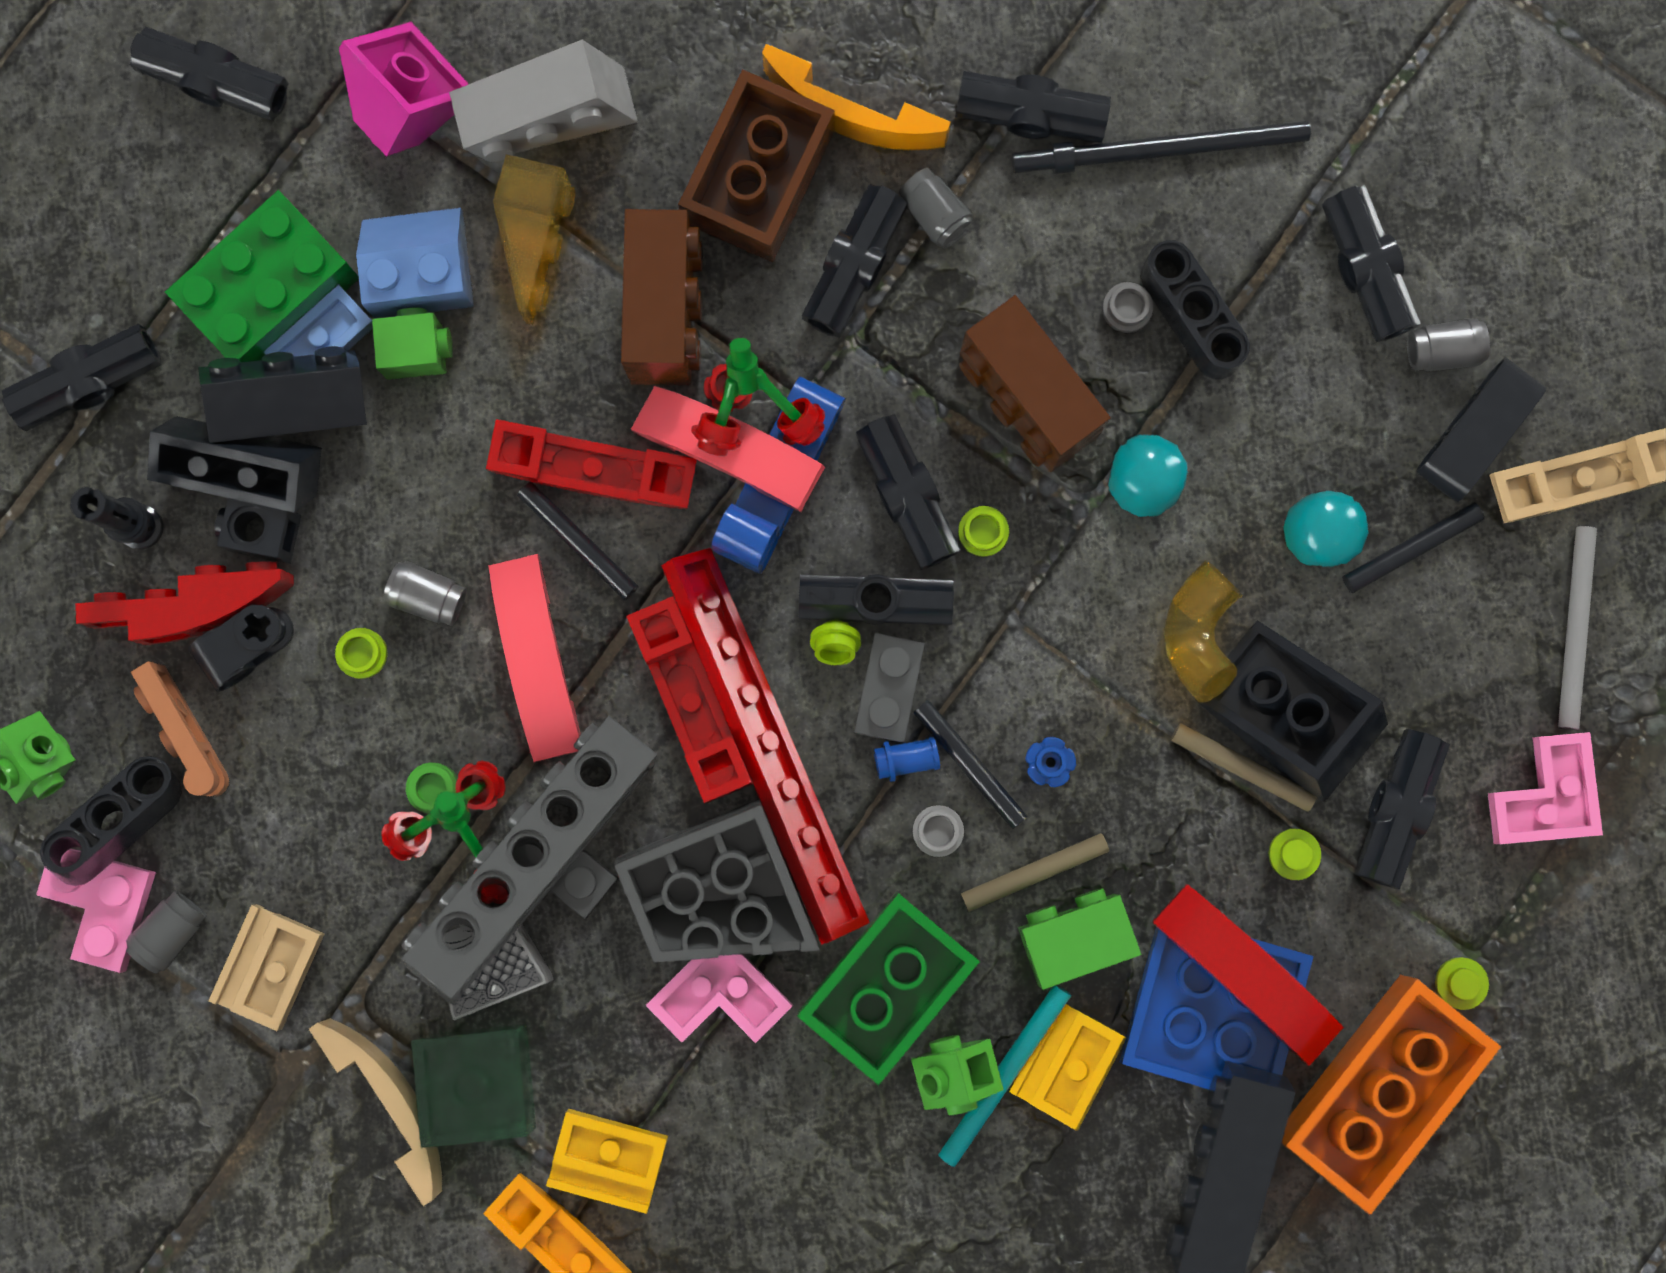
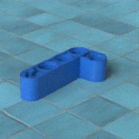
(757, 521)

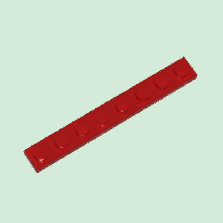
(765, 745)

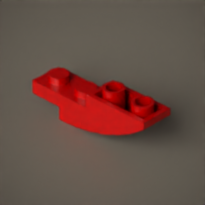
(201, 603)

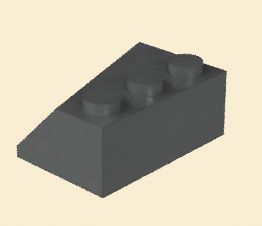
(716, 891)

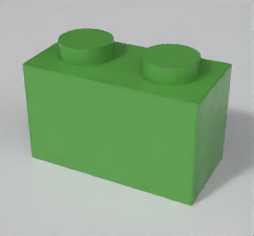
(1078, 939)

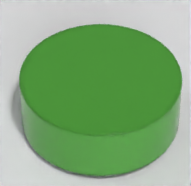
(427, 783)

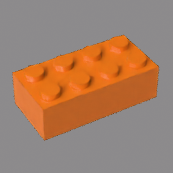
(1387, 1092)

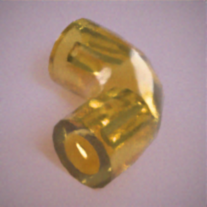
(1191, 632)

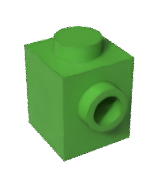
(411, 344)

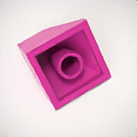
(398, 86)

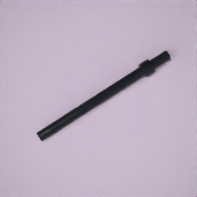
(1065, 157)

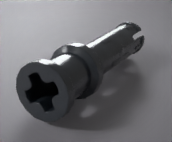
(119, 528)

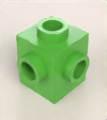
(33, 758)
(947, 1078)

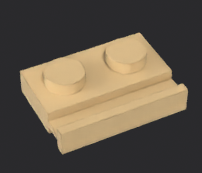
(266, 967)

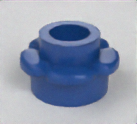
(1064, 762)

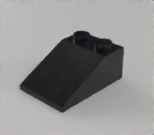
(1297, 711)

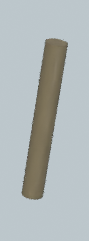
(1243, 767)
(1035, 872)

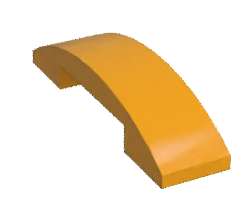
(911, 131)
(549, 1231)

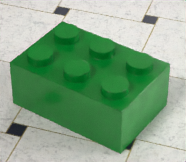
(260, 280)
(887, 988)

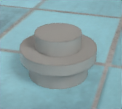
(1127, 307)
(938, 831)

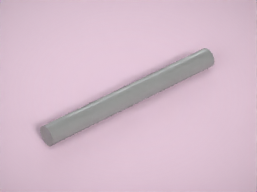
(1577, 628)

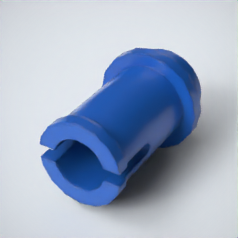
(906, 758)

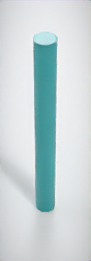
(1008, 1070)

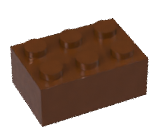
(757, 165)
(660, 297)
(1031, 385)

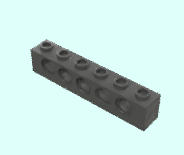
(453, 971)

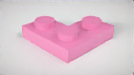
(1565, 797)
(112, 907)
(723, 982)

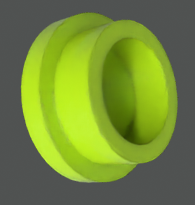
(983, 531)
(835, 642)
(361, 653)
(1294, 854)
(1462, 983)

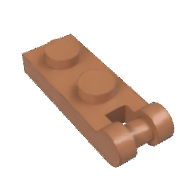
(180, 731)

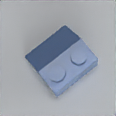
(414, 263)

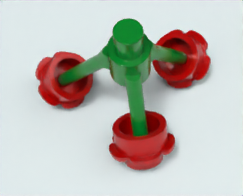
(732, 388)
(476, 788)

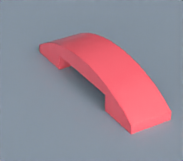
(759, 461)
(533, 657)

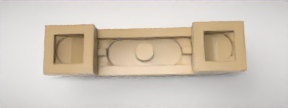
(1581, 477)
(346, 1047)

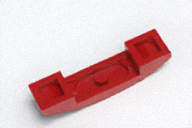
(590, 466)
(689, 700)
(1248, 974)

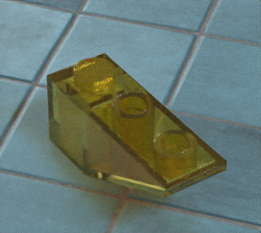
(529, 214)

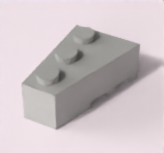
(543, 102)

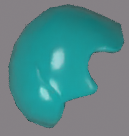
(1147, 475)
(1326, 529)

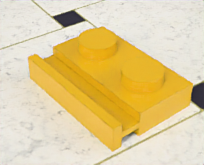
(1068, 1067)
(607, 1161)

